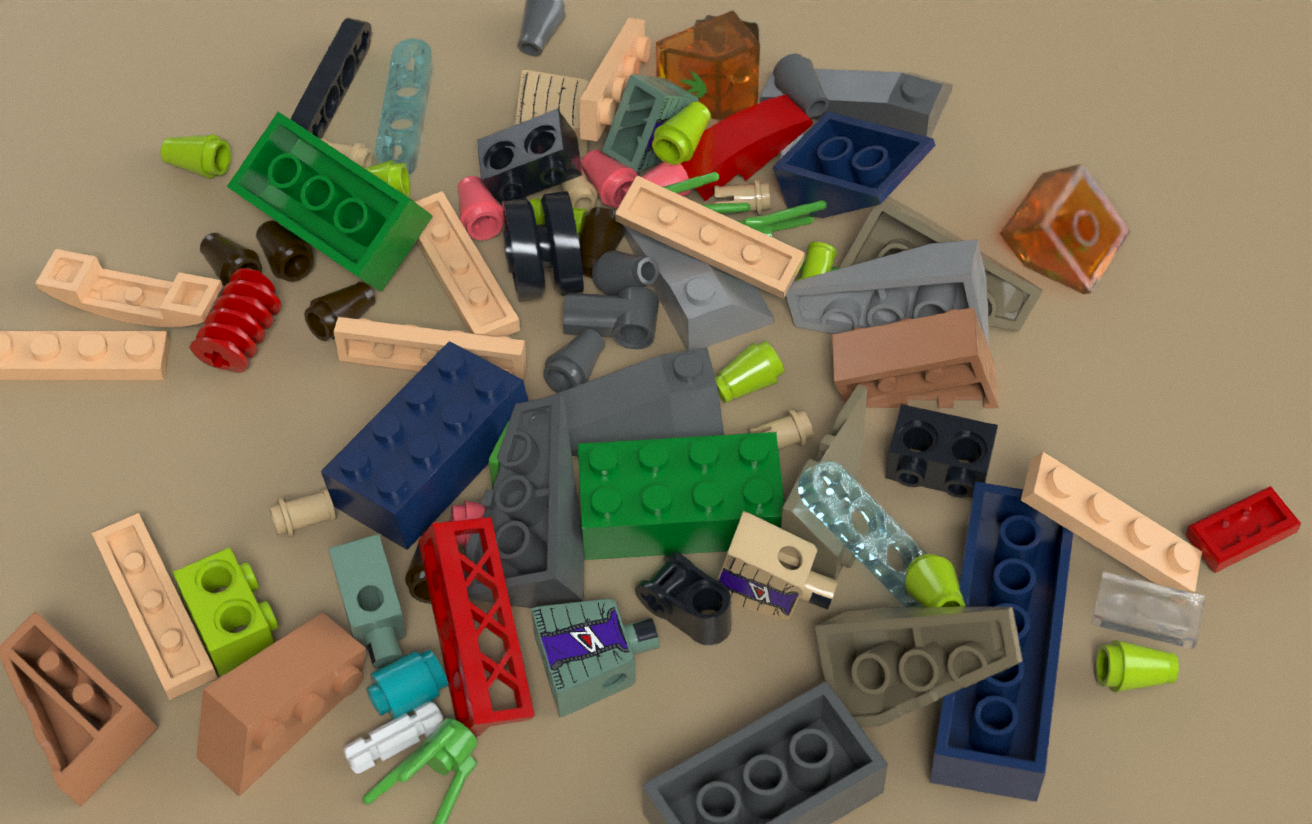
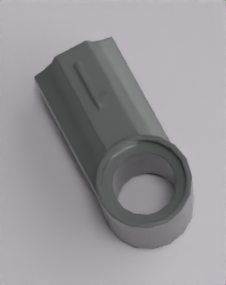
(625, 317)

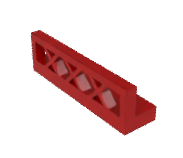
(456, 628)

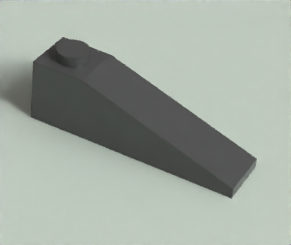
(649, 400)

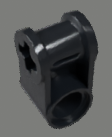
(682, 592)

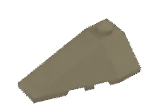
(899, 228)
(845, 449)
(912, 656)

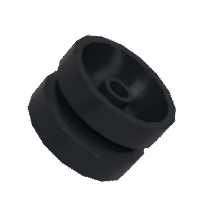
(541, 246)

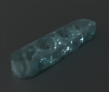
(402, 107)
(882, 528)

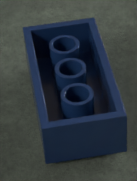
(424, 445)

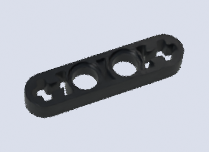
(333, 77)

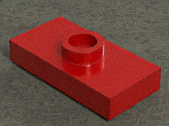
(1243, 529)

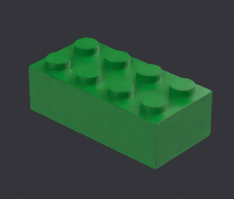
(330, 201)
(675, 493)

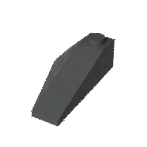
(880, 97)
(534, 511)

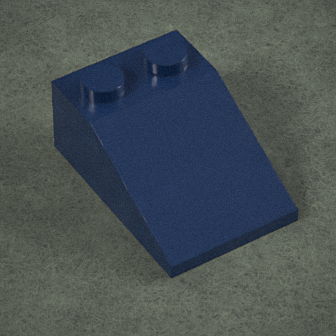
(848, 164)

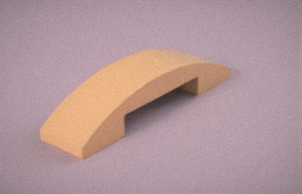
(126, 296)

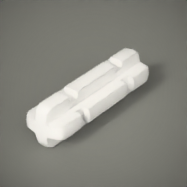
(393, 737)

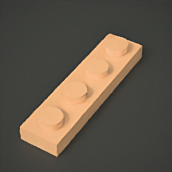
(610, 80)
(710, 237)
(464, 272)
(414, 346)
(83, 355)
(1110, 524)
(154, 606)

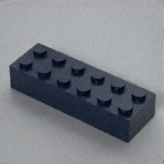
(999, 728)

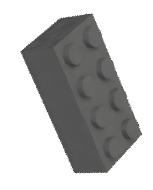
(786, 768)

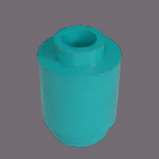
(406, 684)

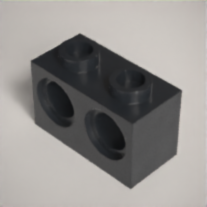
(529, 157)
(943, 443)

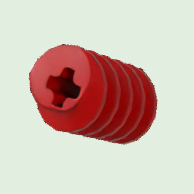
(237, 322)

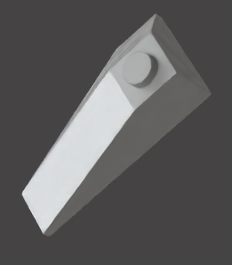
(893, 289)
(699, 298)

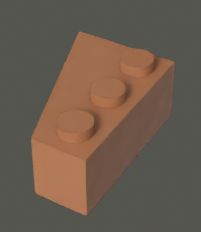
(917, 359)
(275, 700)
(73, 707)

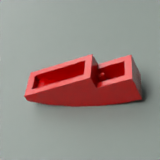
(746, 142)

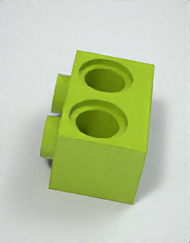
(223, 611)

